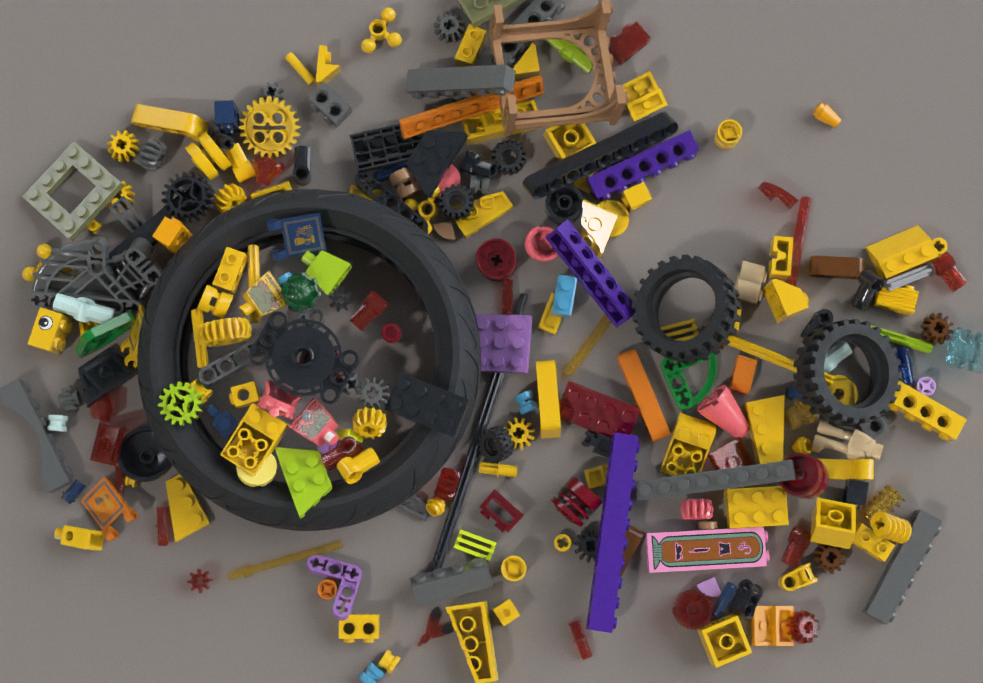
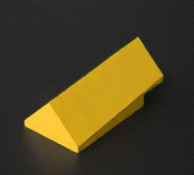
(489, 124)

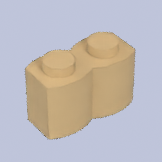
(749, 282)

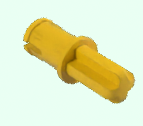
(498, 469)

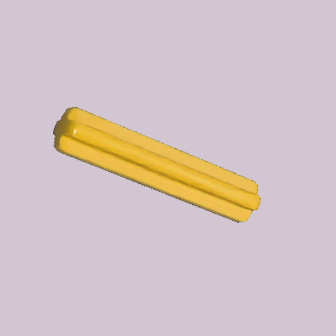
(201, 351)

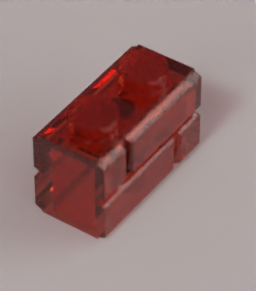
(628, 42)

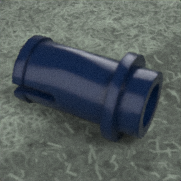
(791, 393)
(73, 491)

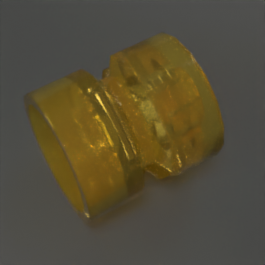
(797, 415)

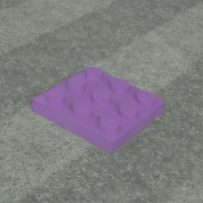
(505, 342)

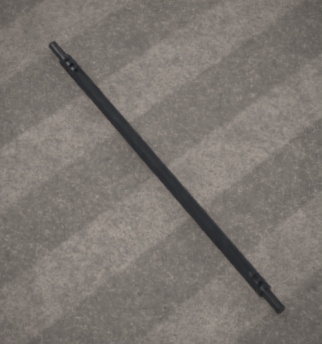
(470, 460)

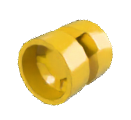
(728, 134)
(221, 305)
(513, 568)

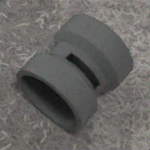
(475, 185)

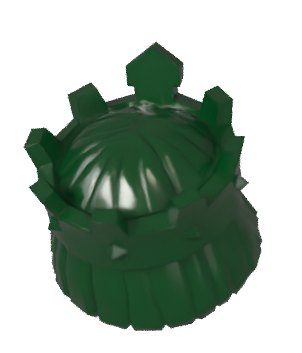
(300, 292)

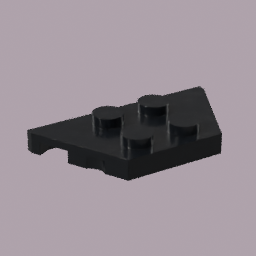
(434, 157)
(104, 375)

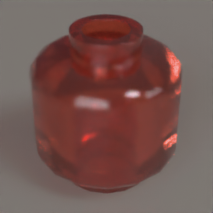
(103, 409)

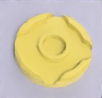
(264, 475)

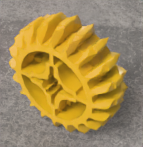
(224, 332)

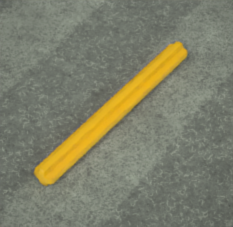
(769, 355)

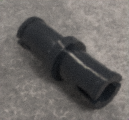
(222, 140)

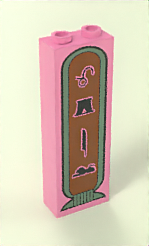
(706, 549)

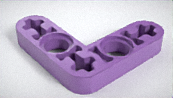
(346, 581)

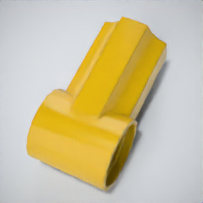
(241, 166)
(352, 468)

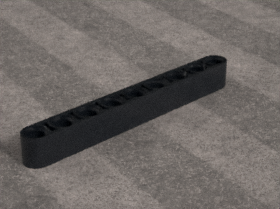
(600, 155)

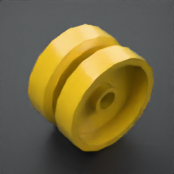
(207, 156)

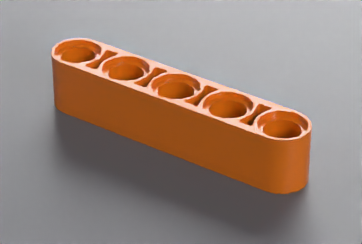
(643, 395)

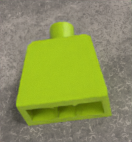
(326, 269)

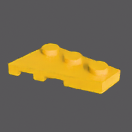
(485, 212)

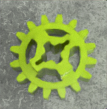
(172, 407)

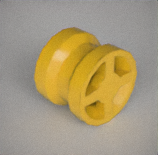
(389, 661)

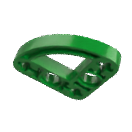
(104, 334)
(677, 373)

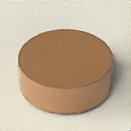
(707, 525)

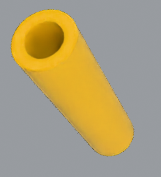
(300, 69)

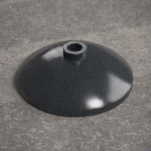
(135, 449)

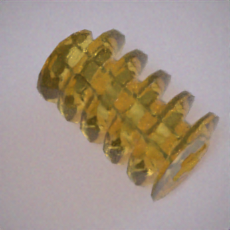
(883, 502)

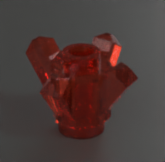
(266, 170)

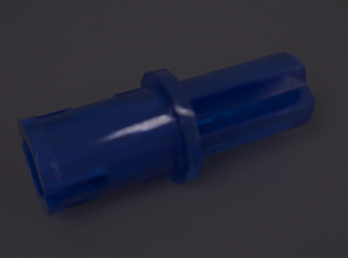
(905, 367)

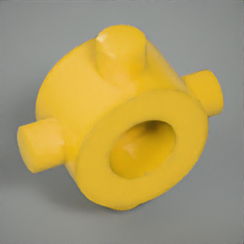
(94, 226)

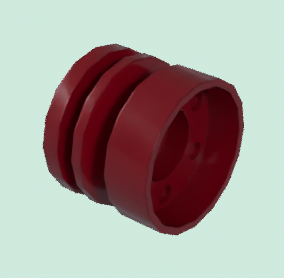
(491, 250)
(576, 501)

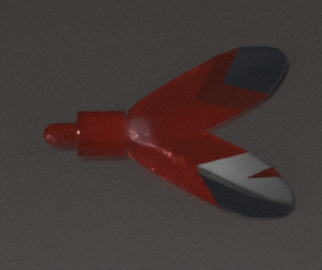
(432, 630)

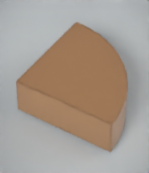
(445, 230)

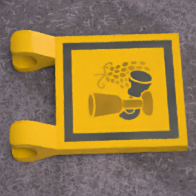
(132, 340)

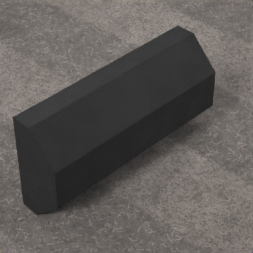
(382, 147)

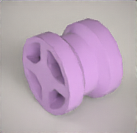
(927, 384)

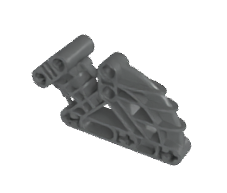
(138, 268)

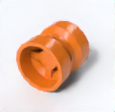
(329, 591)

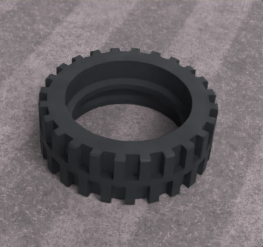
(660, 282)
(882, 366)

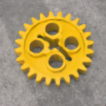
(270, 144)

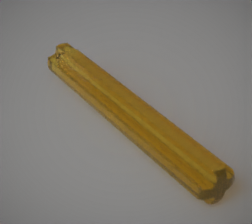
(587, 346)

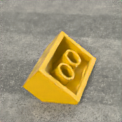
(901, 252)
(785, 300)

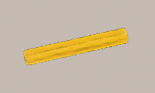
(253, 273)

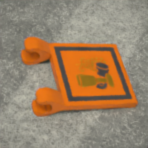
(106, 506)

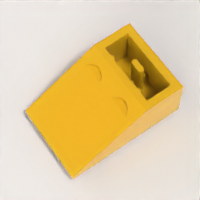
(254, 439)
(688, 446)

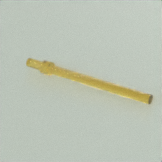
(248, 571)

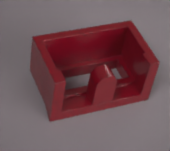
(506, 505)

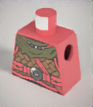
(316, 424)

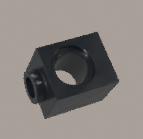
(855, 492)

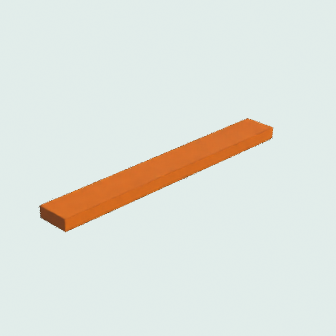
(466, 108)

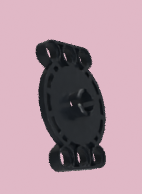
(290, 343)

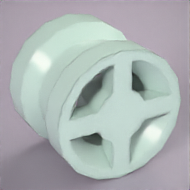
(57, 423)

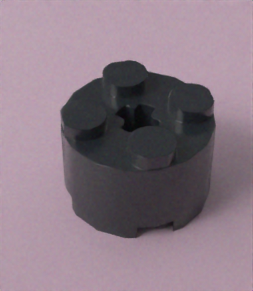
(559, 214)

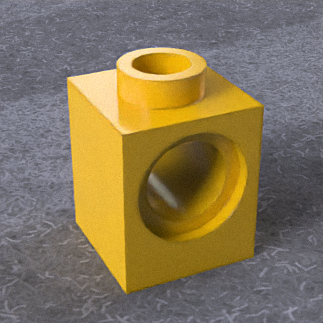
(636, 197)
(254, 395)
(506, 612)

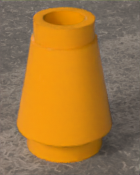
(826, 115)

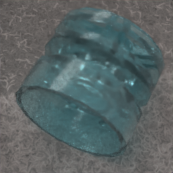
(965, 349)

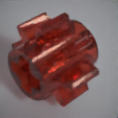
(194, 581)

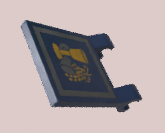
(300, 235)

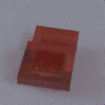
(772, 191)

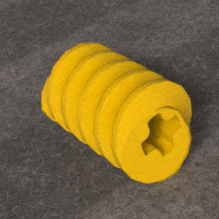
(891, 527)

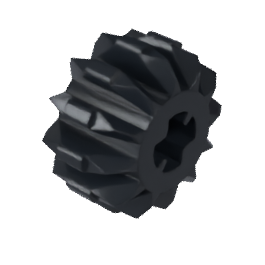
(583, 546)

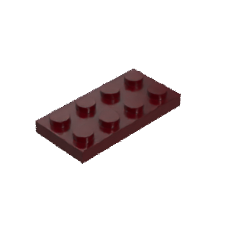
(596, 411)

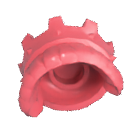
(538, 246)
(278, 401)

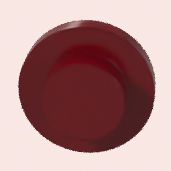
(391, 333)

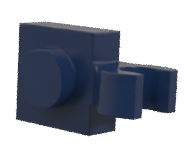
(224, 423)

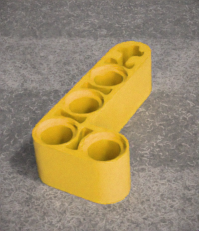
(169, 121)
(548, 399)
(850, 469)

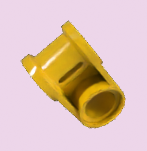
(800, 577)

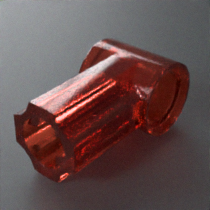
(946, 268)
(372, 306)
(333, 456)
(797, 543)

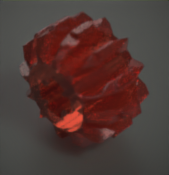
(447, 484)
(802, 627)

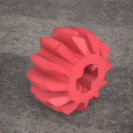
(696, 509)

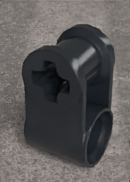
(815, 322)
(745, 600)

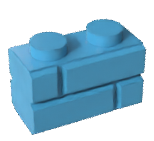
(564, 296)

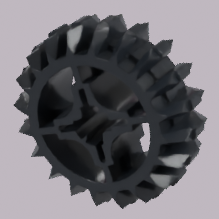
(190, 190)

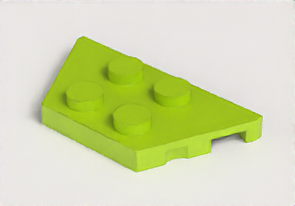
(304, 476)

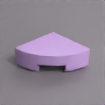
(709, 587)

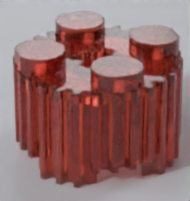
(693, 620)

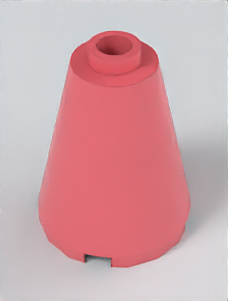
(724, 412)

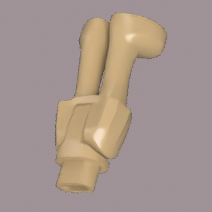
(859, 446)

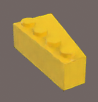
(766, 428)
(475, 636)

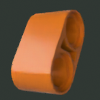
(743, 374)

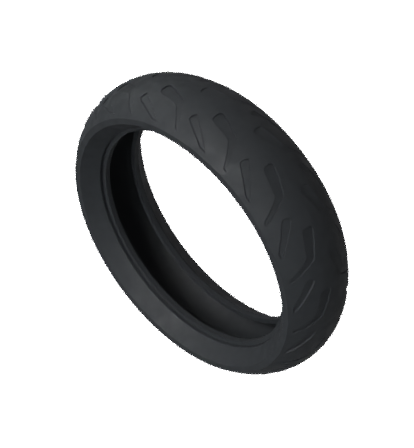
(169, 327)

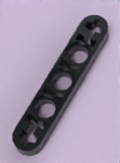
(386, 196)

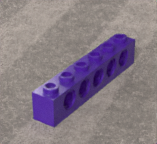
(683, 141)
(591, 273)

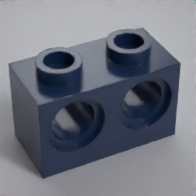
(227, 117)

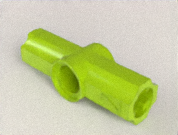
(572, 54)

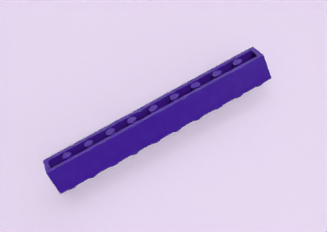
(612, 533)

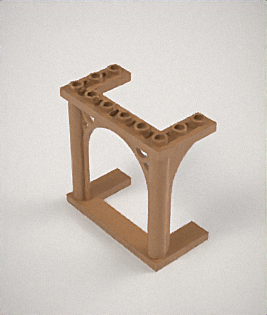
(587, 25)

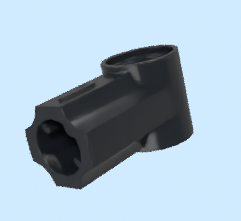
(302, 163)
(475, 164)
(869, 285)

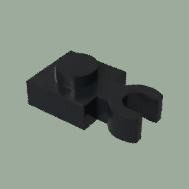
(601, 444)

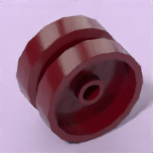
(810, 475)

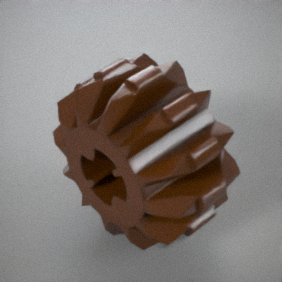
(935, 321)
(834, 563)

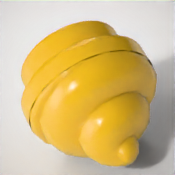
(802, 445)
(435, 506)

